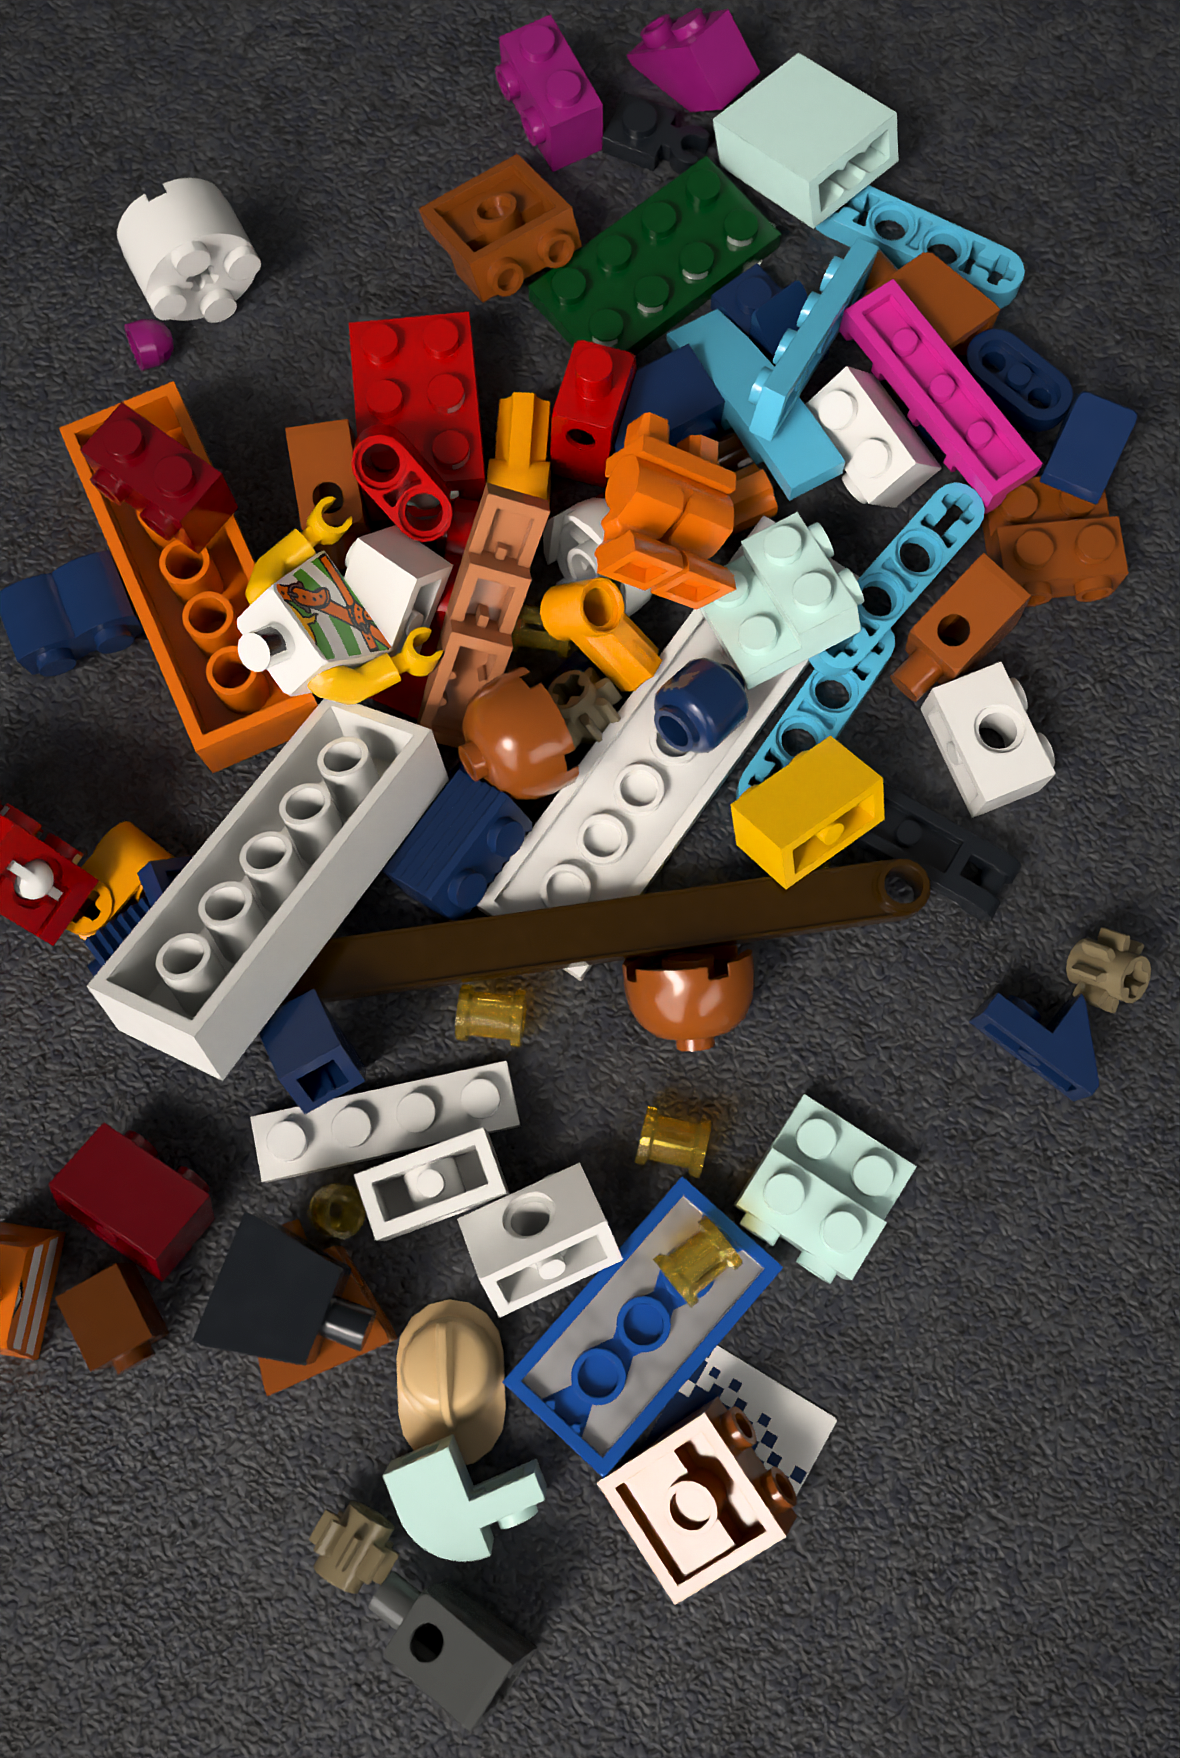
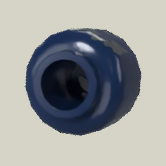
(700, 706)

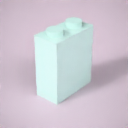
(807, 139)

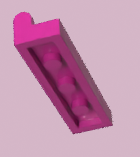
(940, 393)

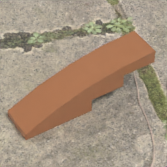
(483, 607)

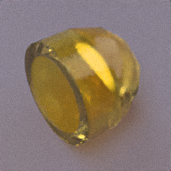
(352, 1214)

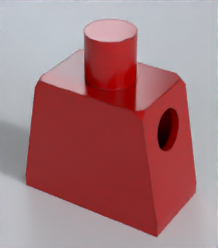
(592, 401)

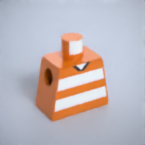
(26, 1286)

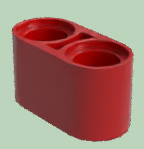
(395, 488)

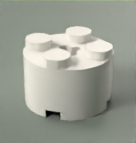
(188, 251)

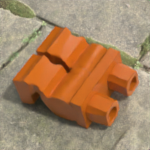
(667, 515)

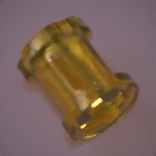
(534, 638)
(491, 1015)
(673, 1141)
(698, 1261)

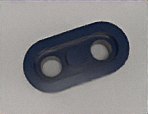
(1021, 378)

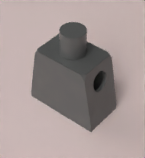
(478, 1655)

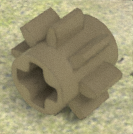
(585, 704)
(1108, 969)
(353, 1547)

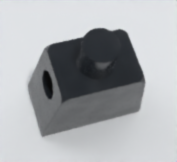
(280, 1298)

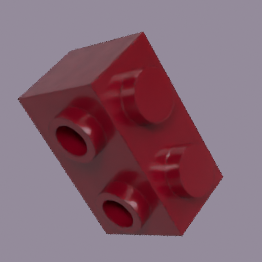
(159, 478)
(134, 1199)

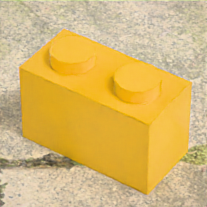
(808, 811)

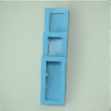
(801, 451)

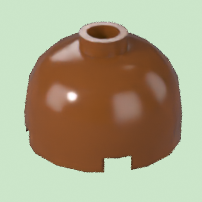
(516, 738)
(691, 994)

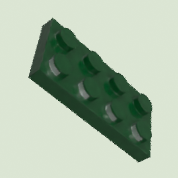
(656, 262)

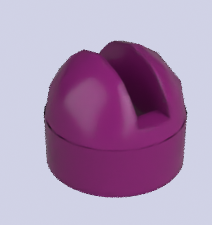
(149, 342)

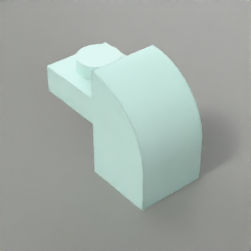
(449, 1512)

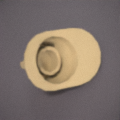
(451, 1378)

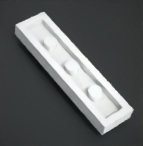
(384, 1121)

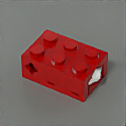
(424, 384)
(37, 878)

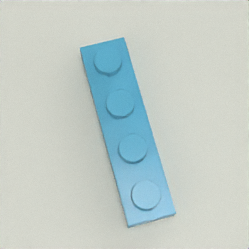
(803, 350)

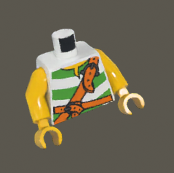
(313, 627)

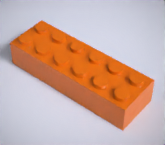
(192, 605)

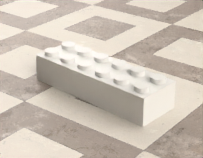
(271, 885)

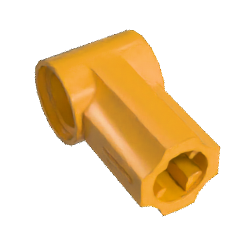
(522, 446)
(595, 620)

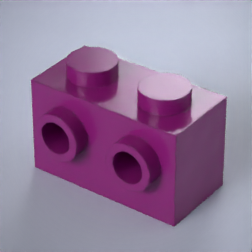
(550, 93)

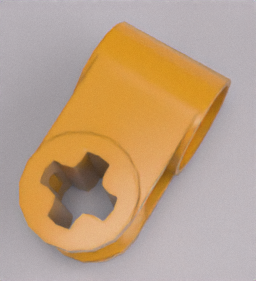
(116, 866)

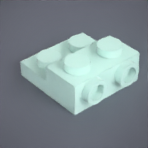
(784, 601)
(823, 1190)

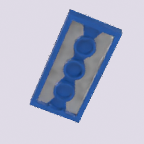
(633, 1337)

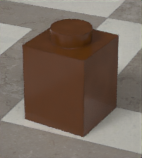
(113, 1318)

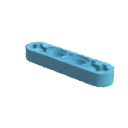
(922, 232)
(898, 581)
(812, 716)

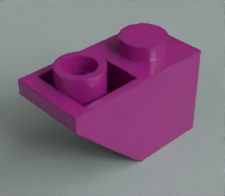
(696, 58)

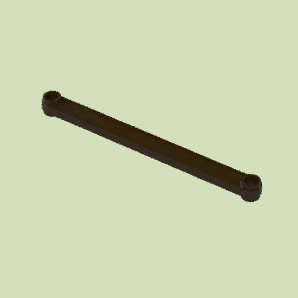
(609, 931)

